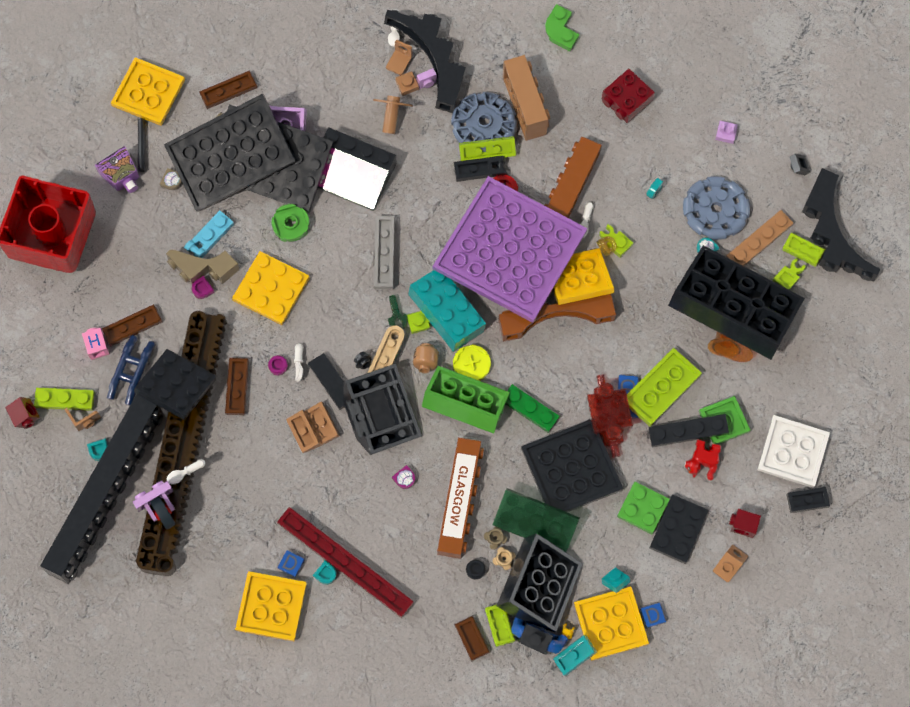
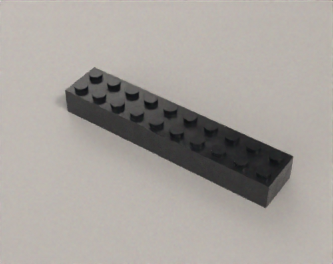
(102, 490)

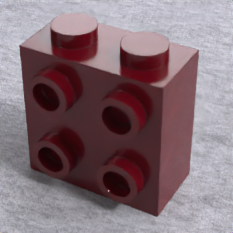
(627, 96)

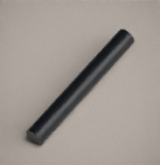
(141, 145)

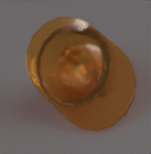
(729, 348)

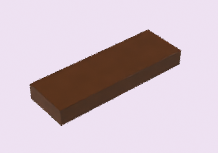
(228, 89)
(131, 325)
(237, 386)

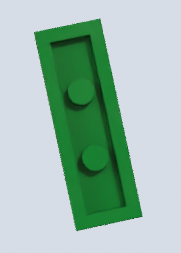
(531, 409)

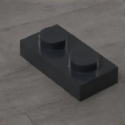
(808, 500)

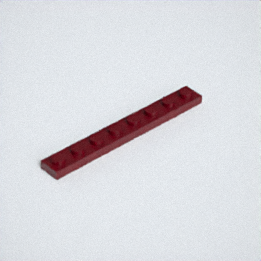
(345, 562)

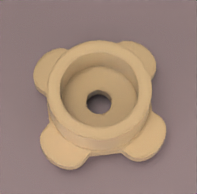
(504, 563)

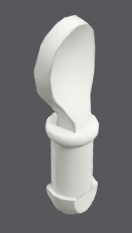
(393, 36)
(586, 216)
(298, 361)
(177, 475)

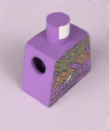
(119, 170)

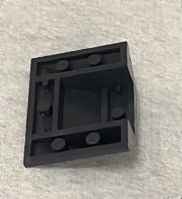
(380, 410)

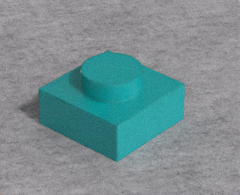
(615, 580)

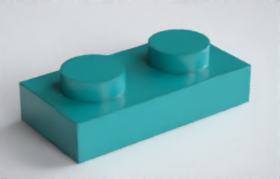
(575, 655)

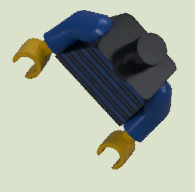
(539, 638)

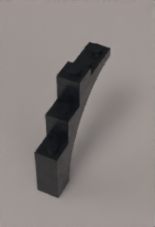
(438, 50)
(827, 232)

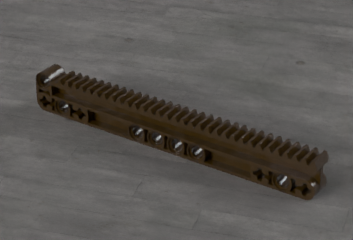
(186, 443)

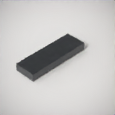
(329, 379)

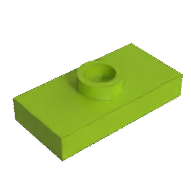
(803, 249)
(499, 626)

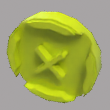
(472, 362)

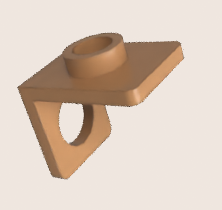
(400, 58)
(86, 422)
(730, 563)

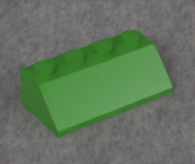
(465, 399)

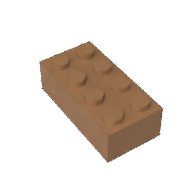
(525, 97)

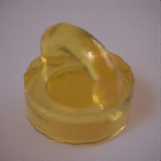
(604, 248)

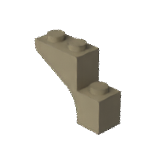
(193, 267)

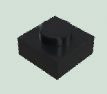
(799, 164)

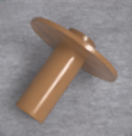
(391, 113)

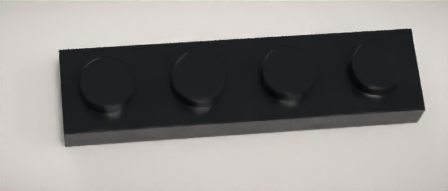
(688, 430)

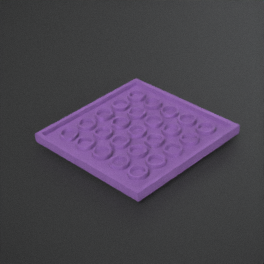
(510, 249)

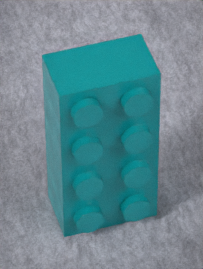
(447, 309)

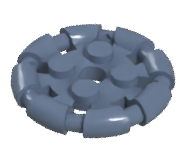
(487, 111)
(723, 200)

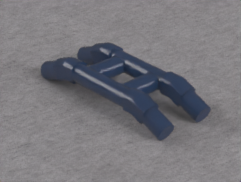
(133, 380)

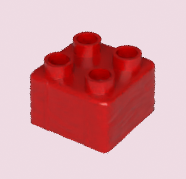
(47, 224)

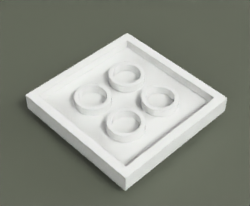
(793, 451)

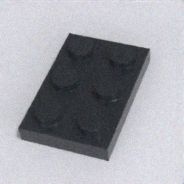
(678, 529)

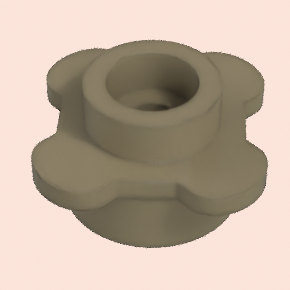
(489, 536)

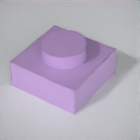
(426, 79)

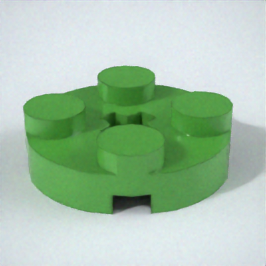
(298, 229)

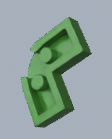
(556, 28)

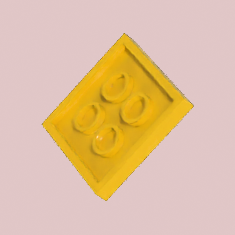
(148, 91)
(583, 278)
(270, 288)
(271, 606)
(611, 622)

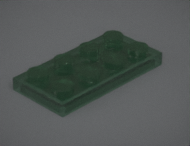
(529, 516)

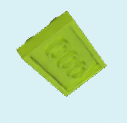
(662, 387)

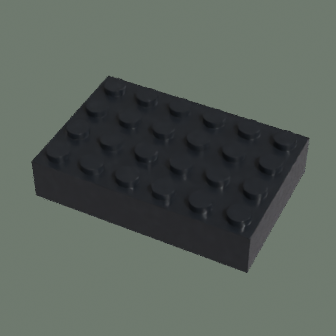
(736, 302)

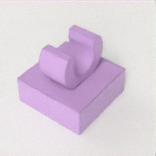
(726, 132)

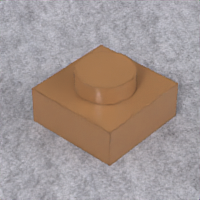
(407, 83)

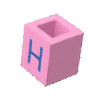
(95, 343)

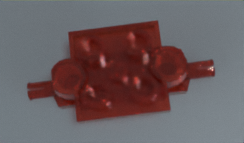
(609, 414)

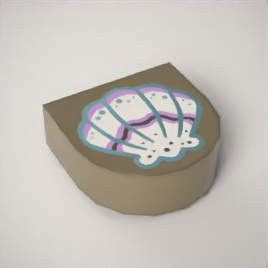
(171, 180)

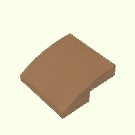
(313, 427)

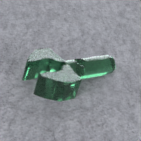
(396, 313)

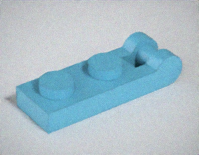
(209, 235)

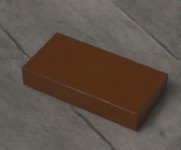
(471, 638)

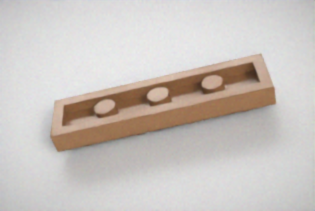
(761, 239)

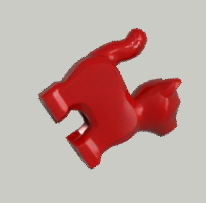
(704, 457)

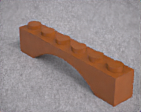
(594, 309)

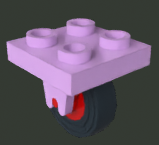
(161, 510)

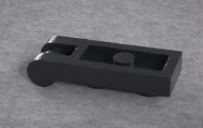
(479, 168)

